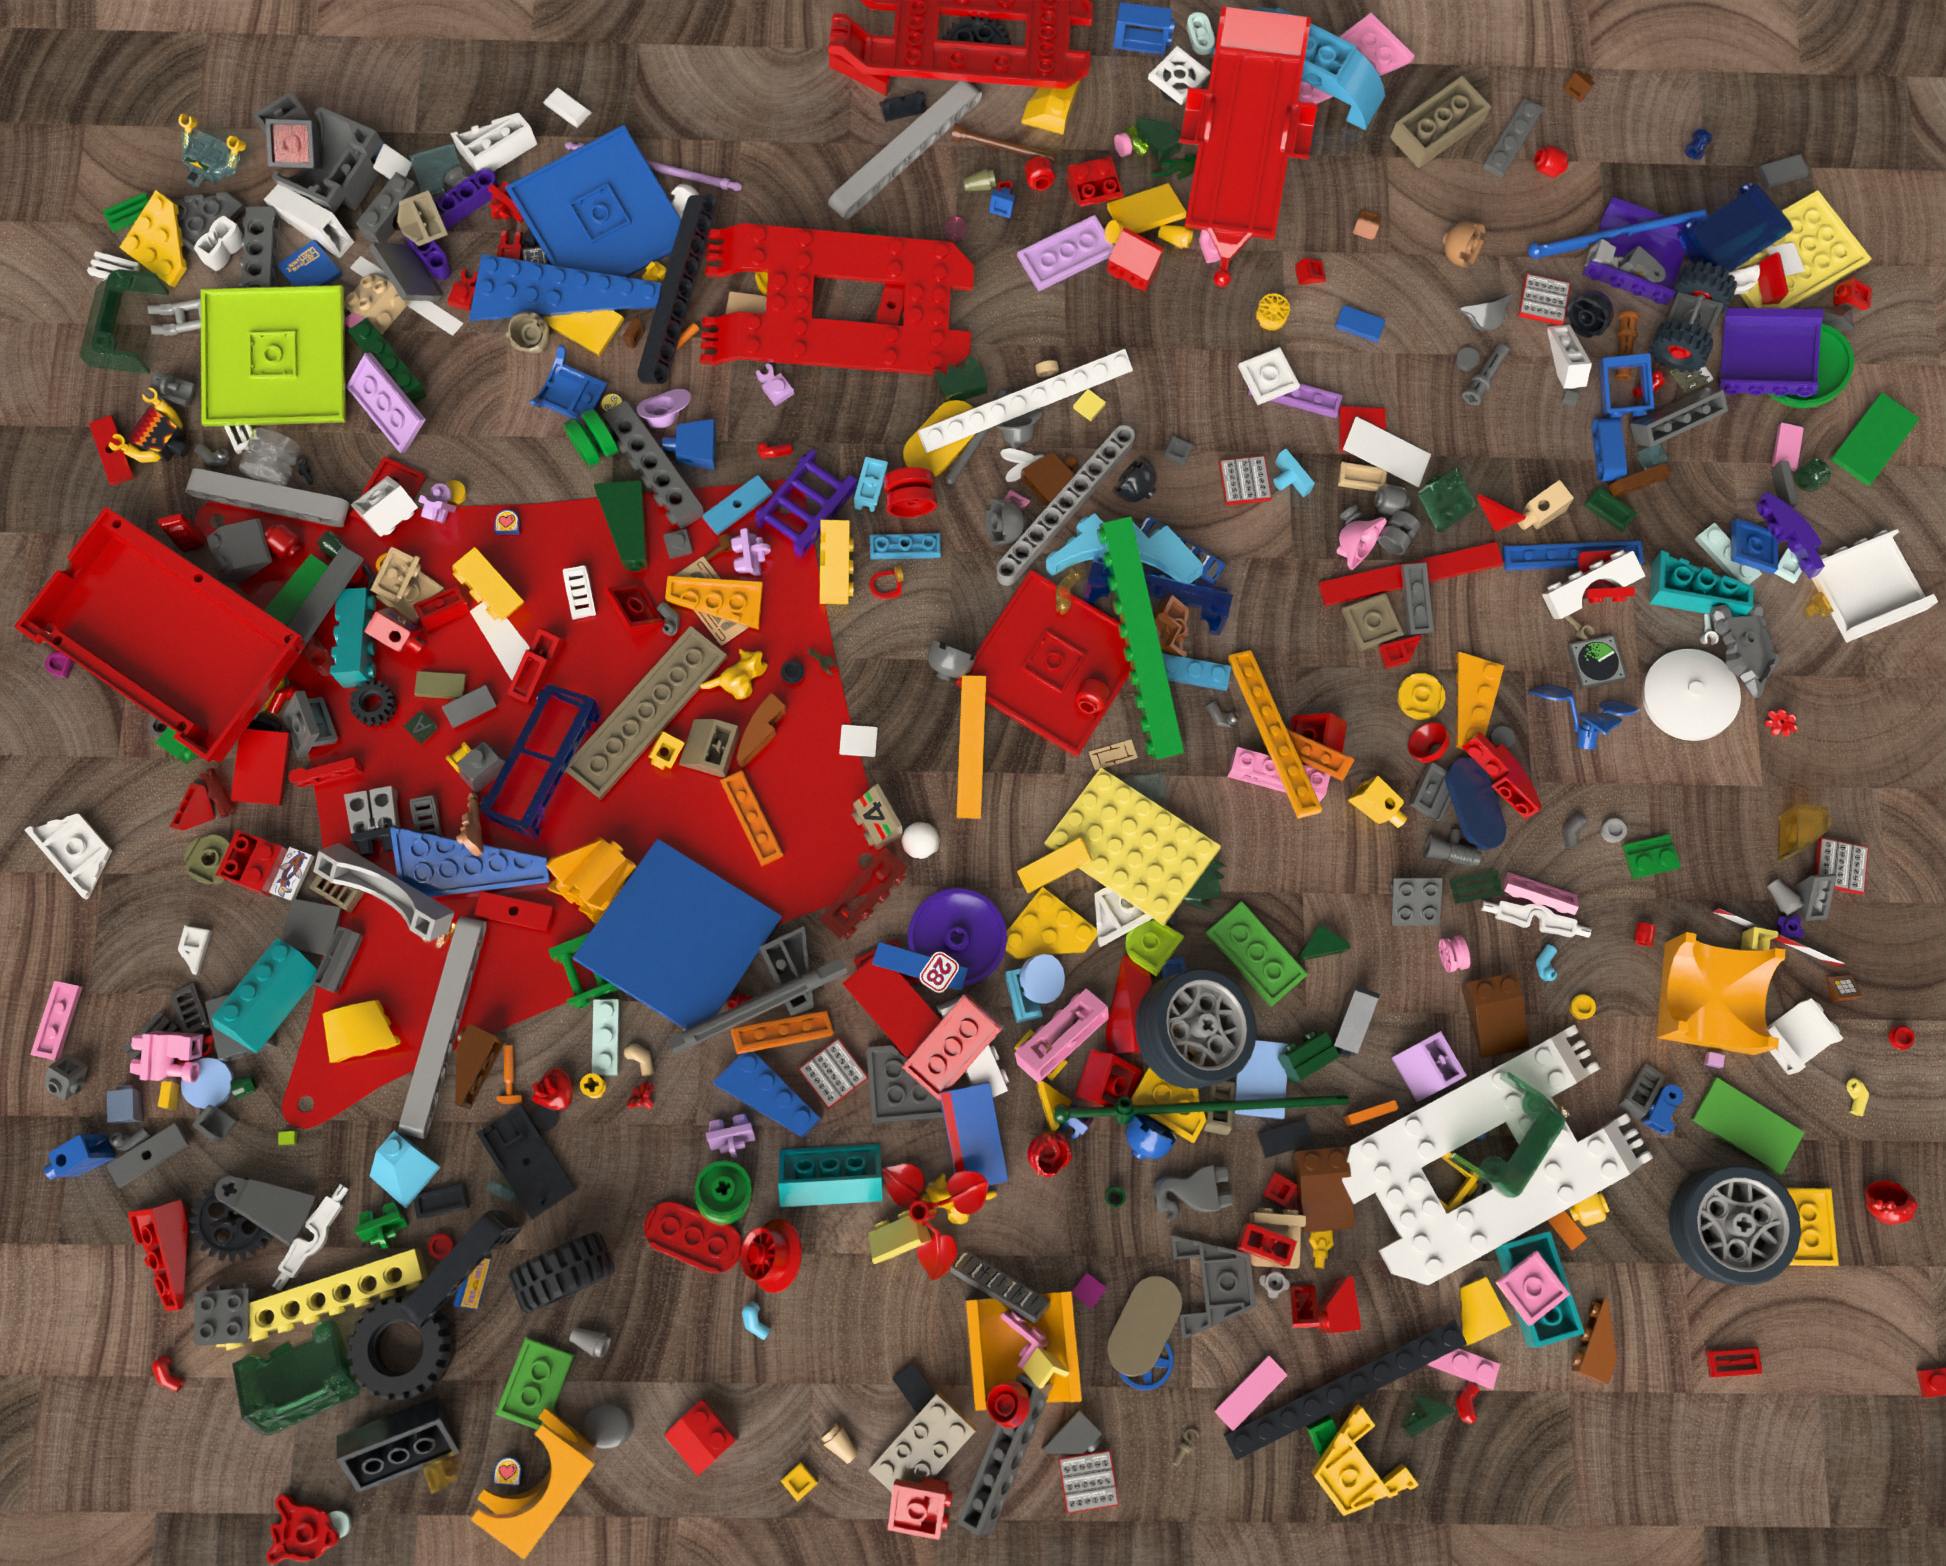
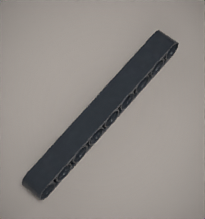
(677, 289)

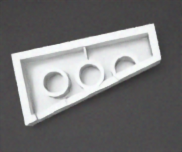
(985, 1065)

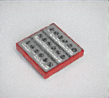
(1544, 299)
(1245, 480)
(1845, 861)
(833, 1073)
(1088, 1481)

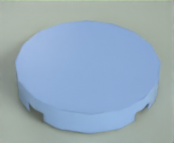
(1042, 978)
(212, 1085)

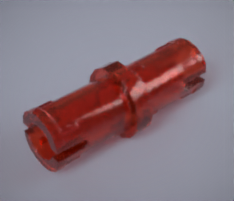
(217, 792)

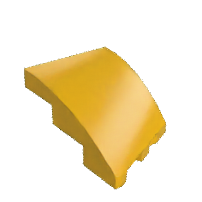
(357, 1030)

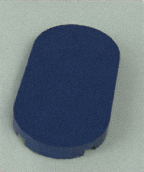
(1475, 803)

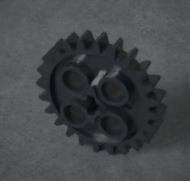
(980, 28)
(238, 1241)

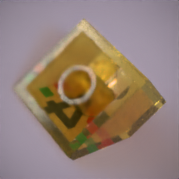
(1800, 828)

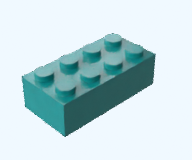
(1563, 1319)

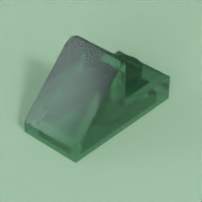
(1430, 1414)

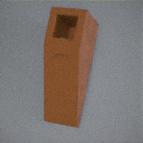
(1597, 1349)

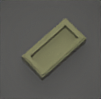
(440, 685)

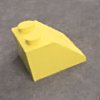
(897, 1237)

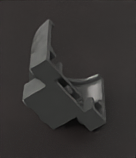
(345, 164)

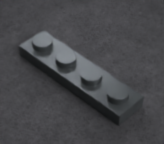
(1513, 138)

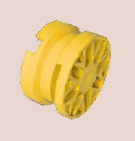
(1272, 312)

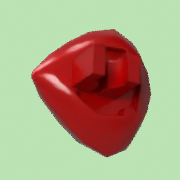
(554, 1089)

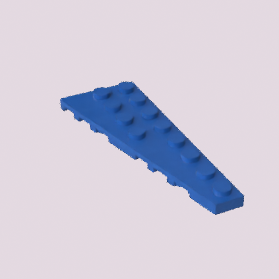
(517, 286)

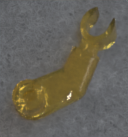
(1063, 594)

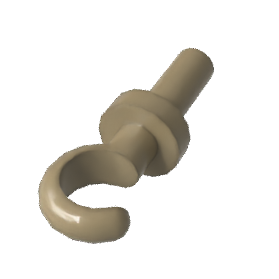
(1184, 1447)

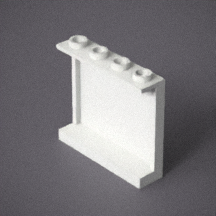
(1870, 586)

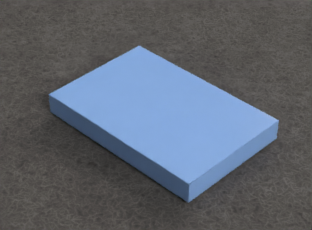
(1262, 1079)

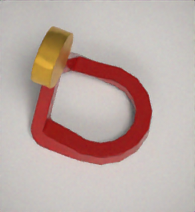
(897, 572)

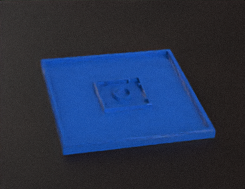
(598, 208)
(677, 937)

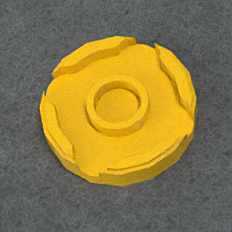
(1421, 696)

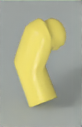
(1859, 1095)

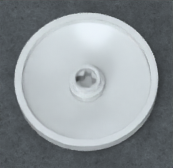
(1691, 694)

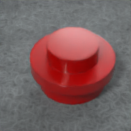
(1901, 1037)

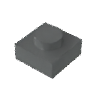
(678, 544)

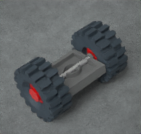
(1699, 300)

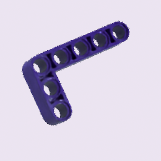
(461, 208)

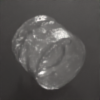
(269, 457)

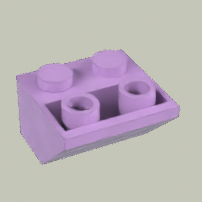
(1428, 1066)

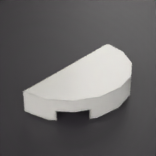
(1746, 278)

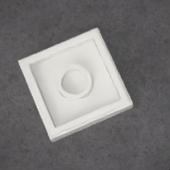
(1268, 376)

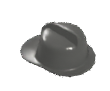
(1020, 429)

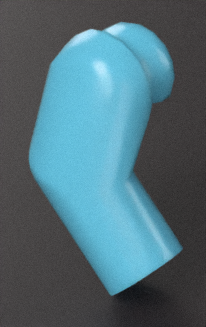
(1543, 963)
(752, 1322)

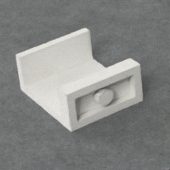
(1802, 1035)

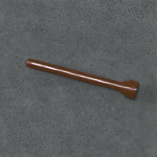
(961, 133)

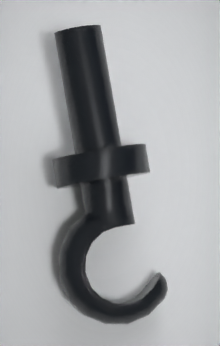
(304, 469)

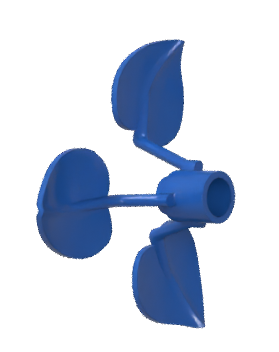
(1594, 722)

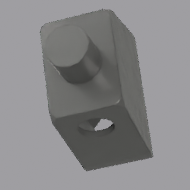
(481, 766)

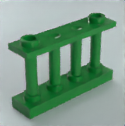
(564, 954)

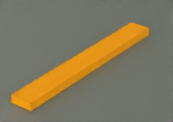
(1274, 734)

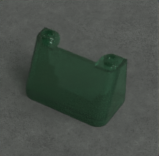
(295, 1383)

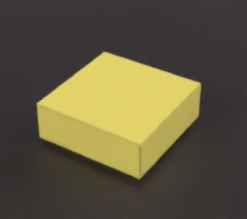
(1089, 405)

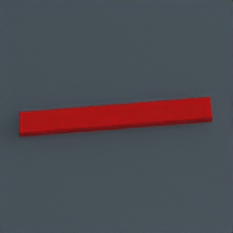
(1390, 577)

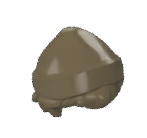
(528, 332)

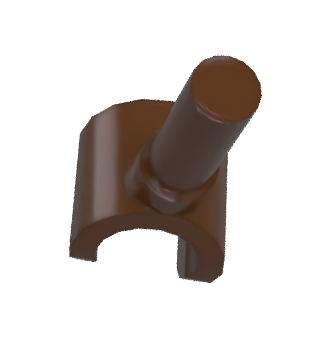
(725, 545)

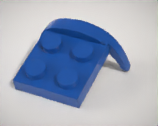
(569, 389)

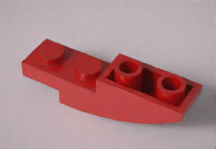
(1509, 776)

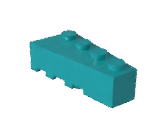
(1694, 589)

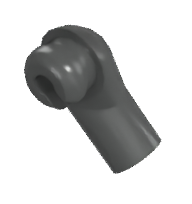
(672, 619)
(128, 1142)

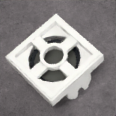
(1176, 78)

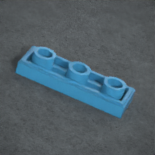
(747, 496)
(890, 546)

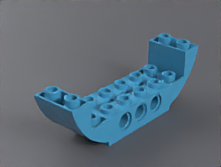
(1341, 72)

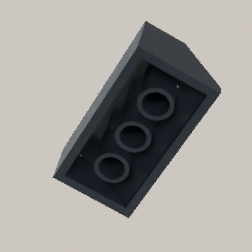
(397, 1444)

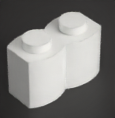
(219, 244)

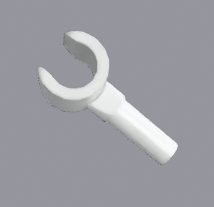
(1708, 631)

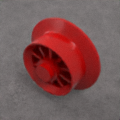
(772, 1255)

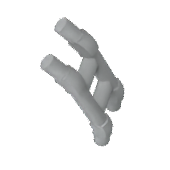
(177, 309)

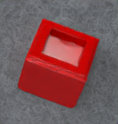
(1310, 271)

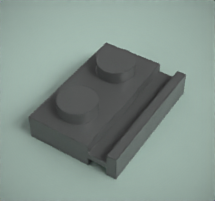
(1432, 793)

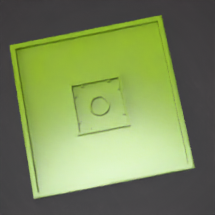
(272, 355)

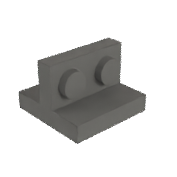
(308, 723)

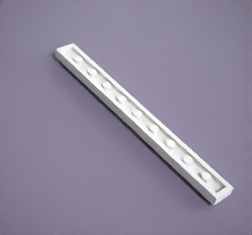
(1024, 401)

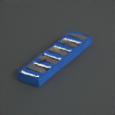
(1211, 566)

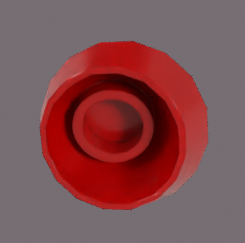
(1008, 1403)

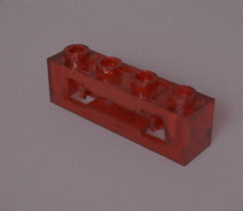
(891, 866)

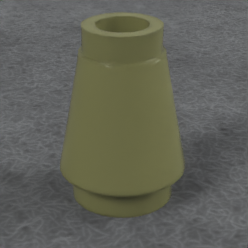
(980, 181)

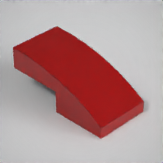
(1283, 1193)

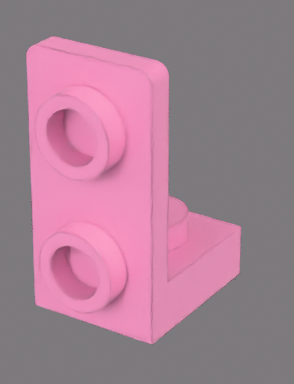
(1033, 1335)

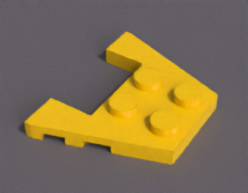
(1349, 1476)

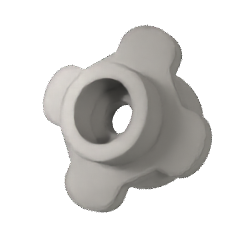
(1273, 1290)

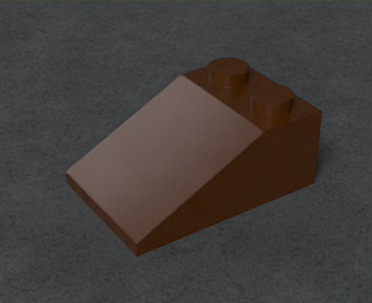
(1497, 1014)
(474, 1060)
(1321, 1189)

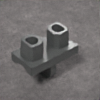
(172, 389)

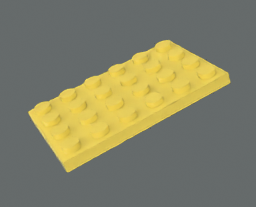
(1824, 248)
(1135, 845)

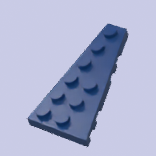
(445, 867)

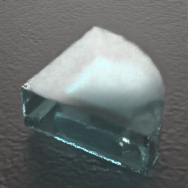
(500, 1191)

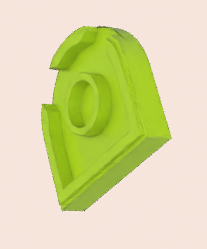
(1152, 945)

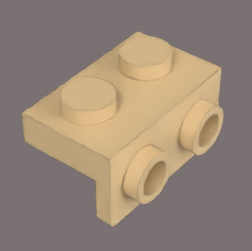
(395, 575)

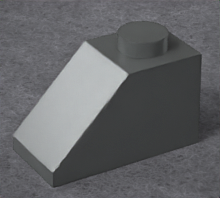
(1074, 1437)

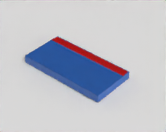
(974, 1131)

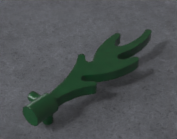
(1185, 167)

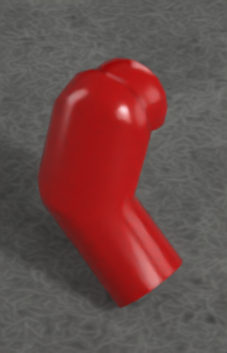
(163, 1376)

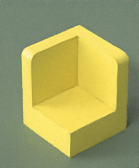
(1757, 939)
(1042, 1365)

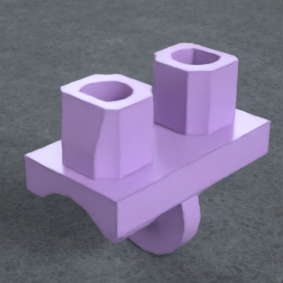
(436, 507)
(753, 552)
(731, 1138)

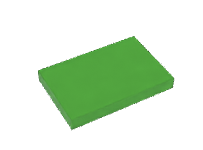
(534, 1382)

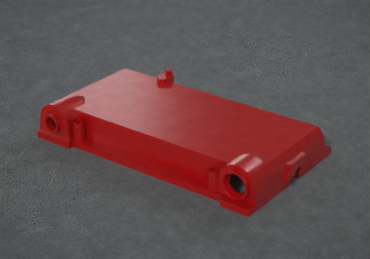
(163, 634)

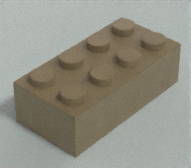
(1440, 122)

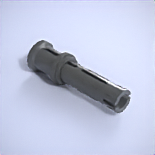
(1482, 381)

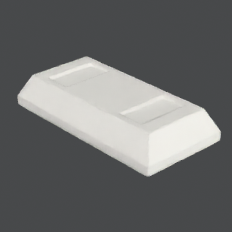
(567, 107)

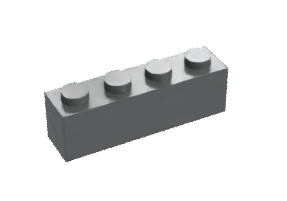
(1679, 417)

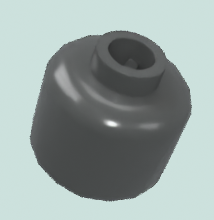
(1391, 499)

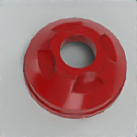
(1425, 738)

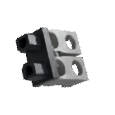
(371, 818)

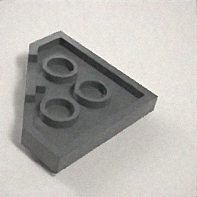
(200, 212)
(894, 1092)

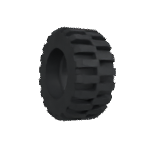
(561, 1272)
(367, 1359)

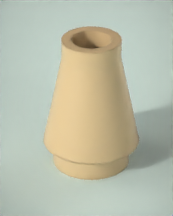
(838, 1442)

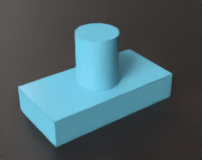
(1292, 474)

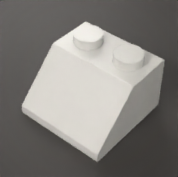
(385, 506)

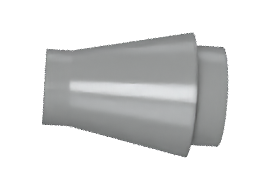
(1784, 897)
(591, 1341)

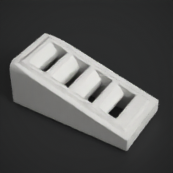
(575, 573)

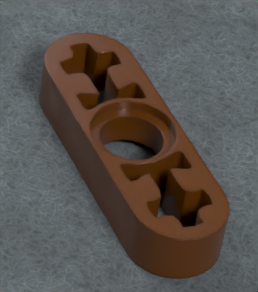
(1641, 479)

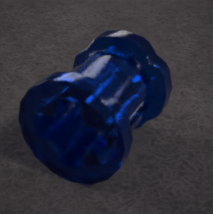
(1698, 144)

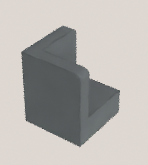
(215, 1123)

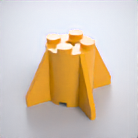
(591, 876)

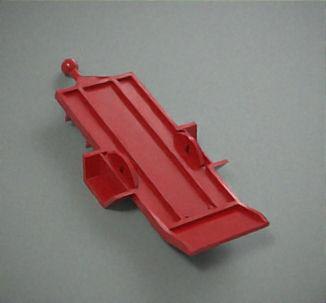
(1247, 129)

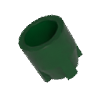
(243, 1086)
(1121, 1194)

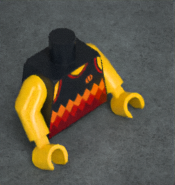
(155, 435)

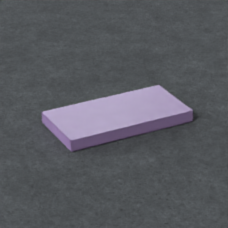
(1065, 253)
(385, 402)

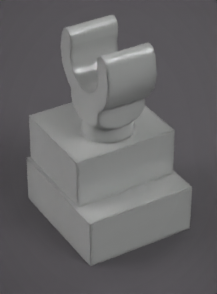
(1604, 254)

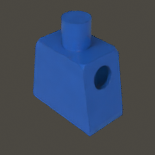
(694, 444)
(79, 1156)

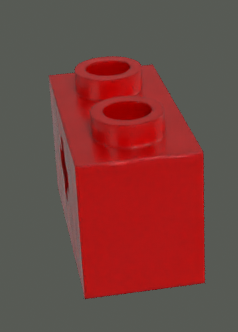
(1266, 1245)

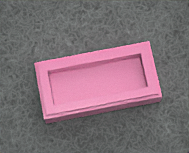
(1788, 445)

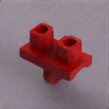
(504, 203)

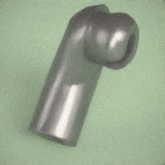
(212, 458)
(1222, 719)
(1571, 828)

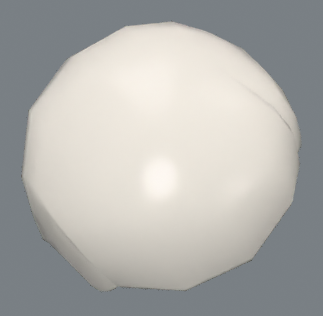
(681, 194)
(920, 840)

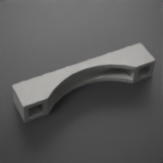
(347, 868)

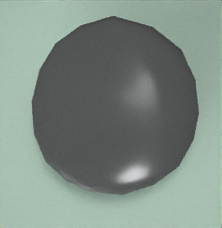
(608, 1425)

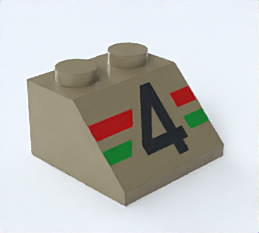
(877, 818)

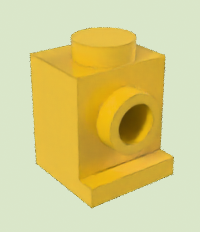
(672, 744)

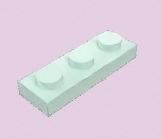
(1718, 546)
(605, 1037)

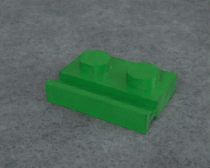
(1651, 857)

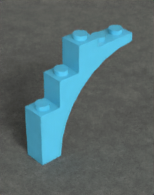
(1160, 550)

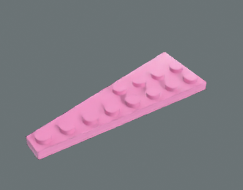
(1376, 44)

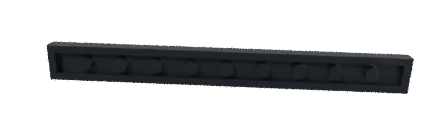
(1345, 1389)

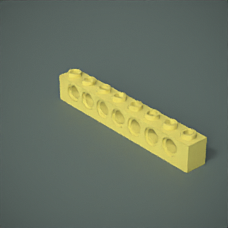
(409, 1262)

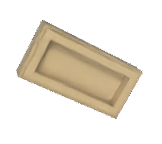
(1361, 476)

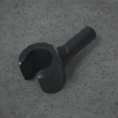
(371, 577)

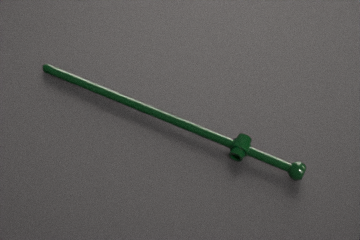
(1124, 1108)

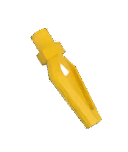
(1321, 1244)

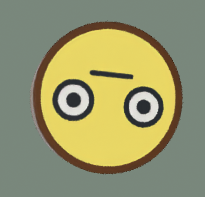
(610, 401)

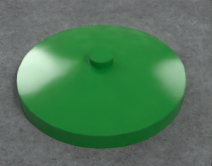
(1834, 371)

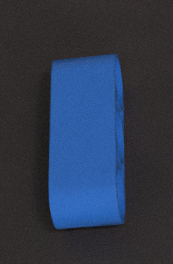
(1609, 449)

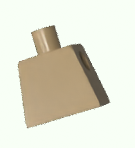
(1546, 506)

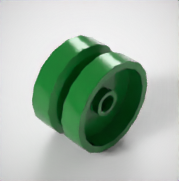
(592, 436)
(723, 1177)

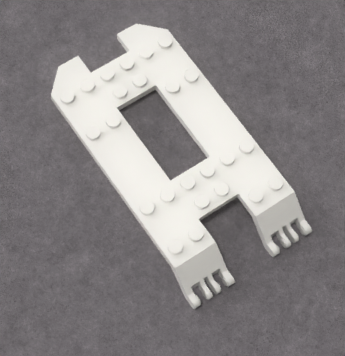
(1442, 1242)

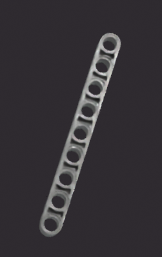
(904, 149)
(1061, 514)
(442, 1028)

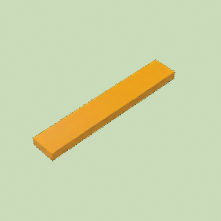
(971, 747)

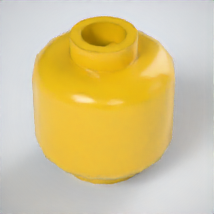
(1590, 1210)

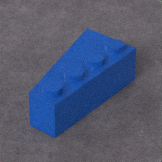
(762, 1089)

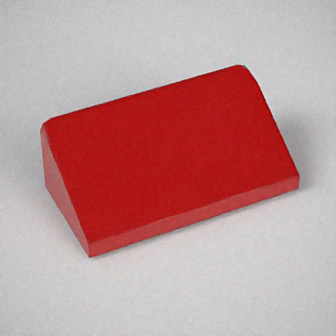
(1772, 280)
(441, 608)

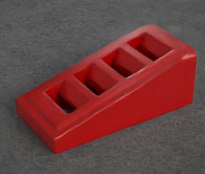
(182, 532)

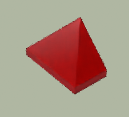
(1499, 514)
(193, 809)
(1304, 1306)

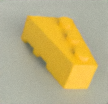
(835, 562)
(486, 585)

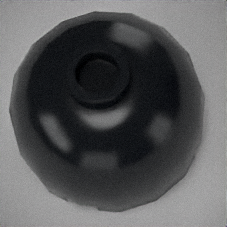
(1590, 313)
(1137, 481)

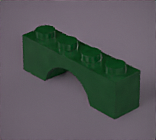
(371, 341)

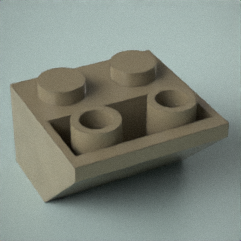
(710, 746)

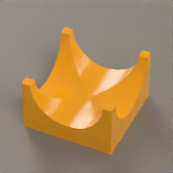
(1716, 996)
(526, 1516)

